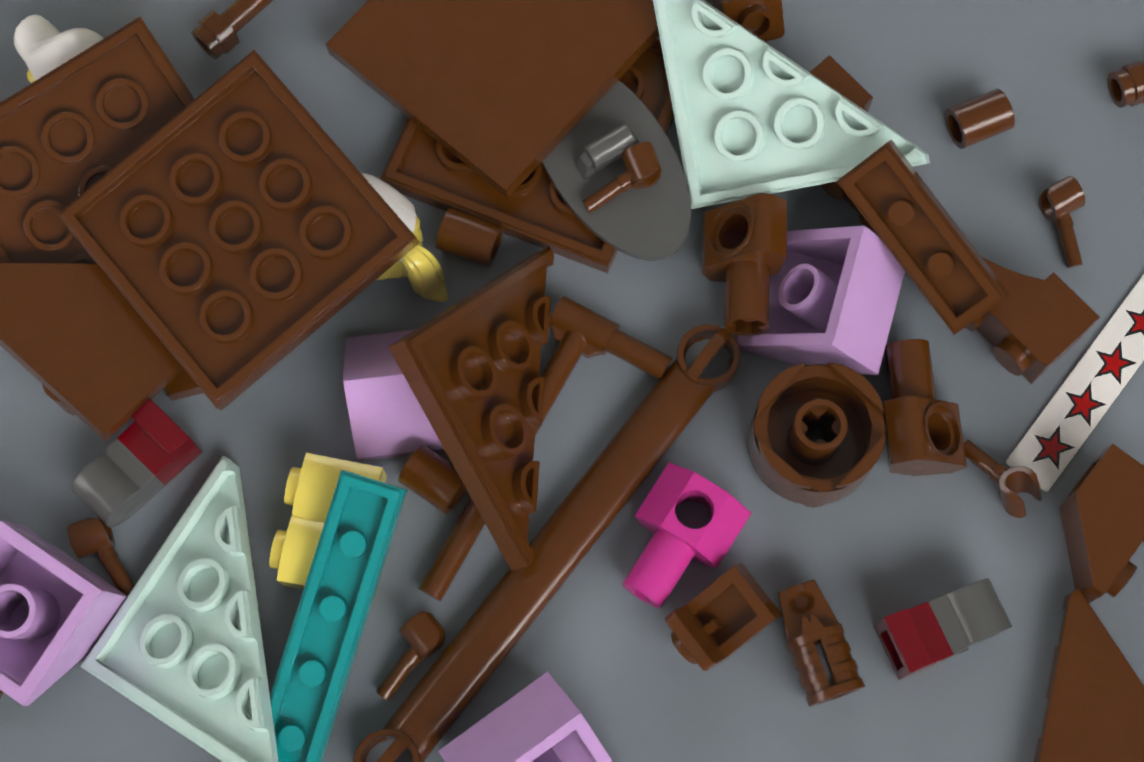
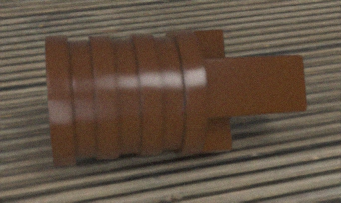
(810, 623)

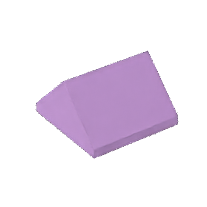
(380, 403)

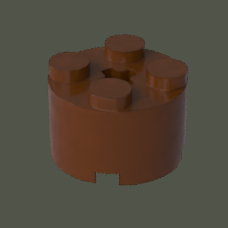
(802, 401)

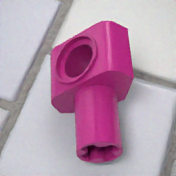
(675, 544)

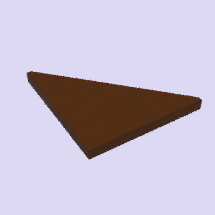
(82, 341)
(484, 394)
(1091, 695)

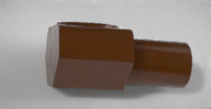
(744, 248)
(919, 430)

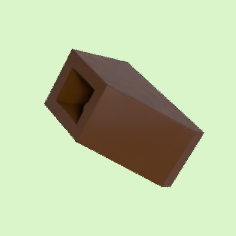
(1105, 523)

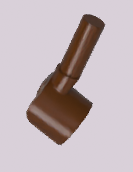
(642, 172)
(1056, 205)
(1010, 480)
(93, 537)
(425, 638)

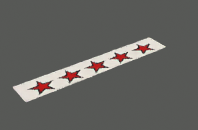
(1085, 394)

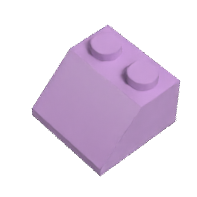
(831, 300)
(47, 612)
(530, 727)

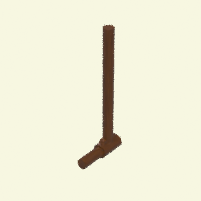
(578, 333)

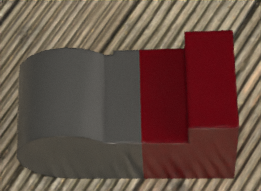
(135, 466)
(941, 627)

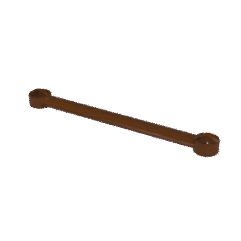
(557, 551)

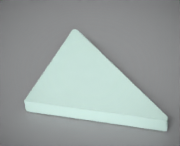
(755, 116)
(192, 631)

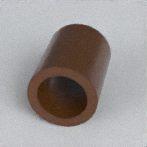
(979, 118)
(469, 237)
(432, 479)

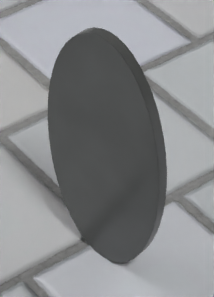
(638, 222)

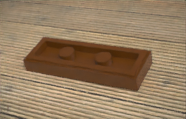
(923, 237)

